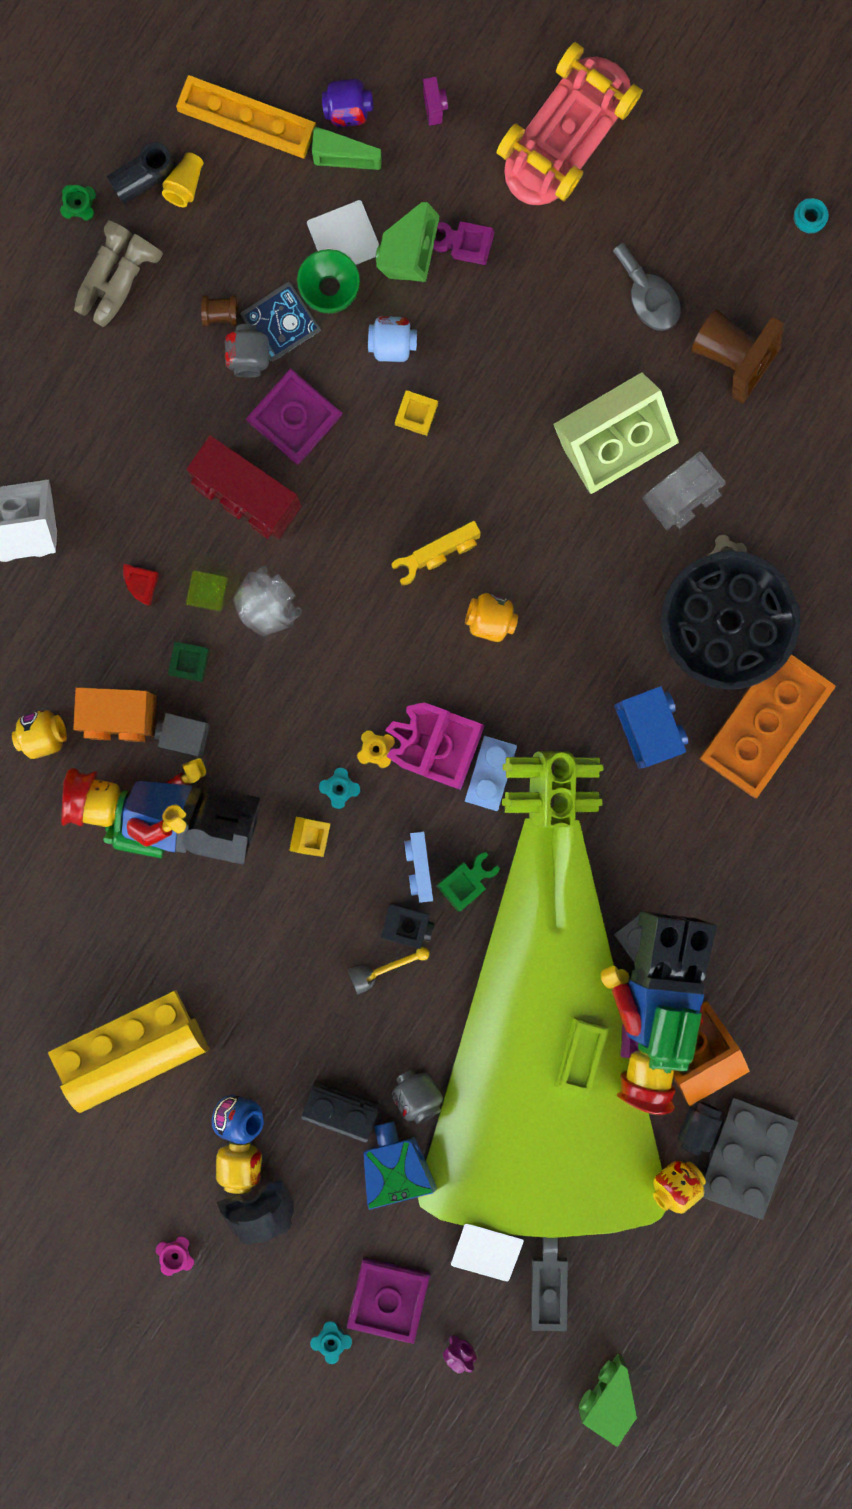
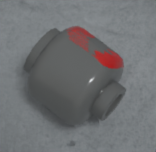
(246, 351)

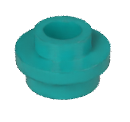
(816, 207)

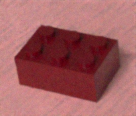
(243, 489)

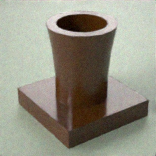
(739, 350)

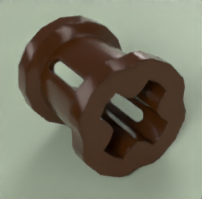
(219, 310)

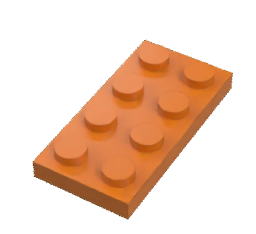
(767, 725)

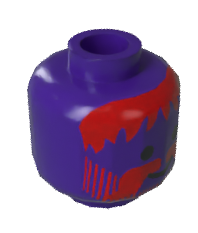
(347, 103)

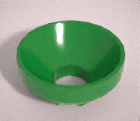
(325, 265)

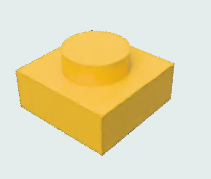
(416, 413)
(309, 837)

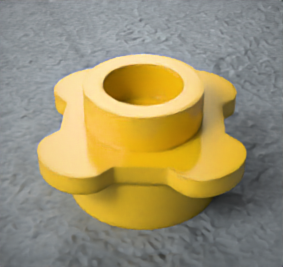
(384, 743)

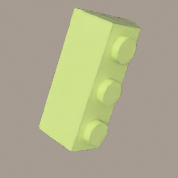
(617, 432)

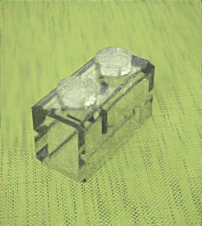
(684, 491)

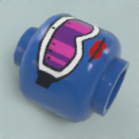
(237, 1119)

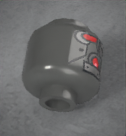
(417, 1096)

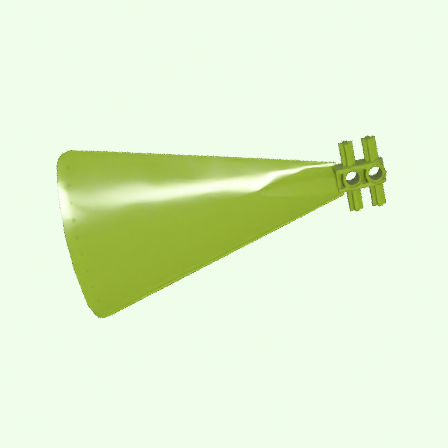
(507, 1140)

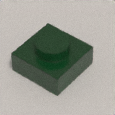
(188, 662)

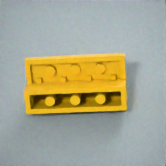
(127, 1052)

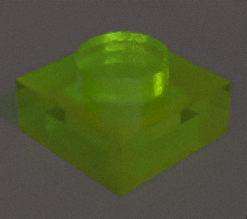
(206, 591)

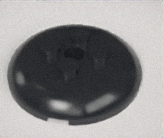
(763, 613)

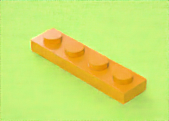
(246, 116)

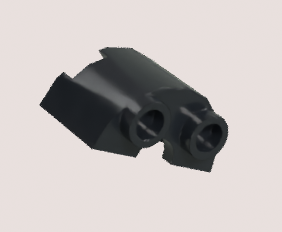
(260, 1217)

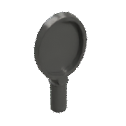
(650, 294)

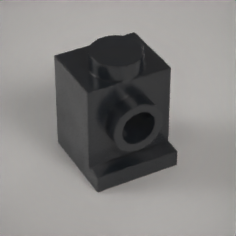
(393, 926)

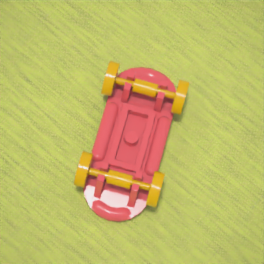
(549, 154)

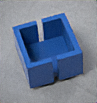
(651, 727)

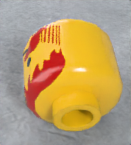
(238, 1167)
(679, 1186)

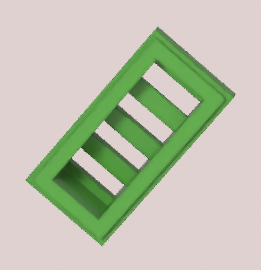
(341, 151)

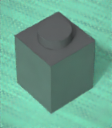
(182, 735)

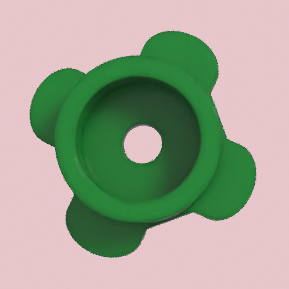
(71, 194)

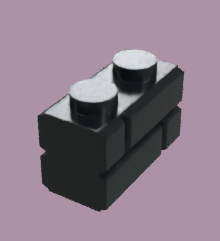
(340, 1111)

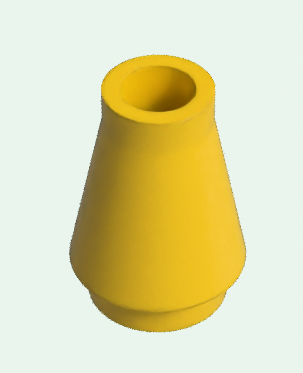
(183, 181)

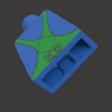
(395, 1169)

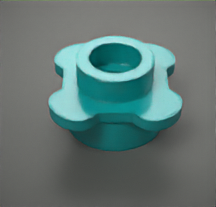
(339, 778)
(331, 1352)

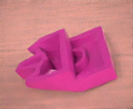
(436, 744)

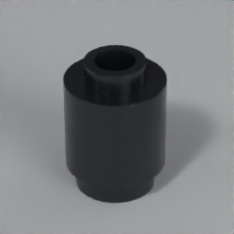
(700, 1128)

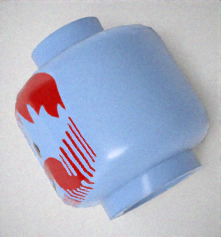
(391, 339)

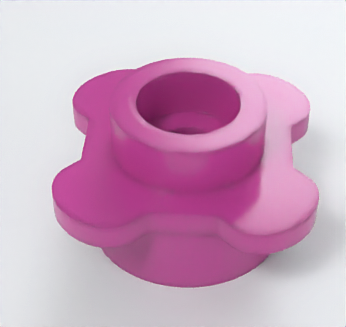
(171, 1265)

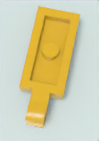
(435, 552)

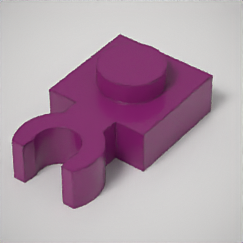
(468, 243)

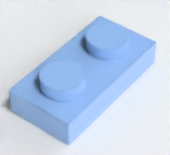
(488, 776)
(420, 881)

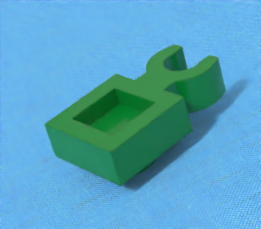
(464, 884)

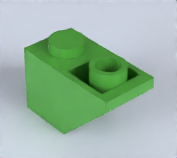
(610, 1406)

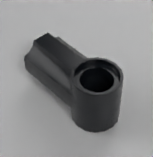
(139, 175)

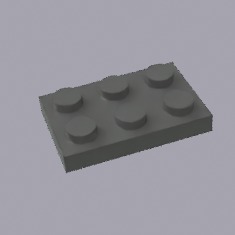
(747, 1157)

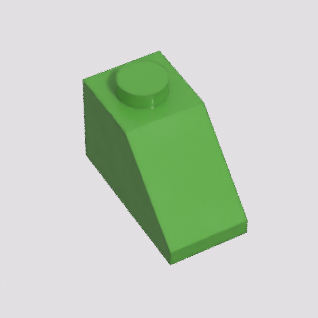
(409, 245)

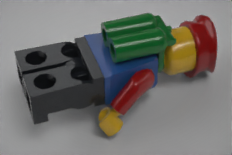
(162, 815)
(662, 1005)

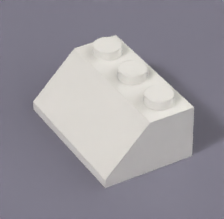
(27, 521)

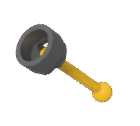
(364, 977)

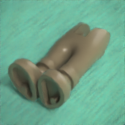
(116, 290)

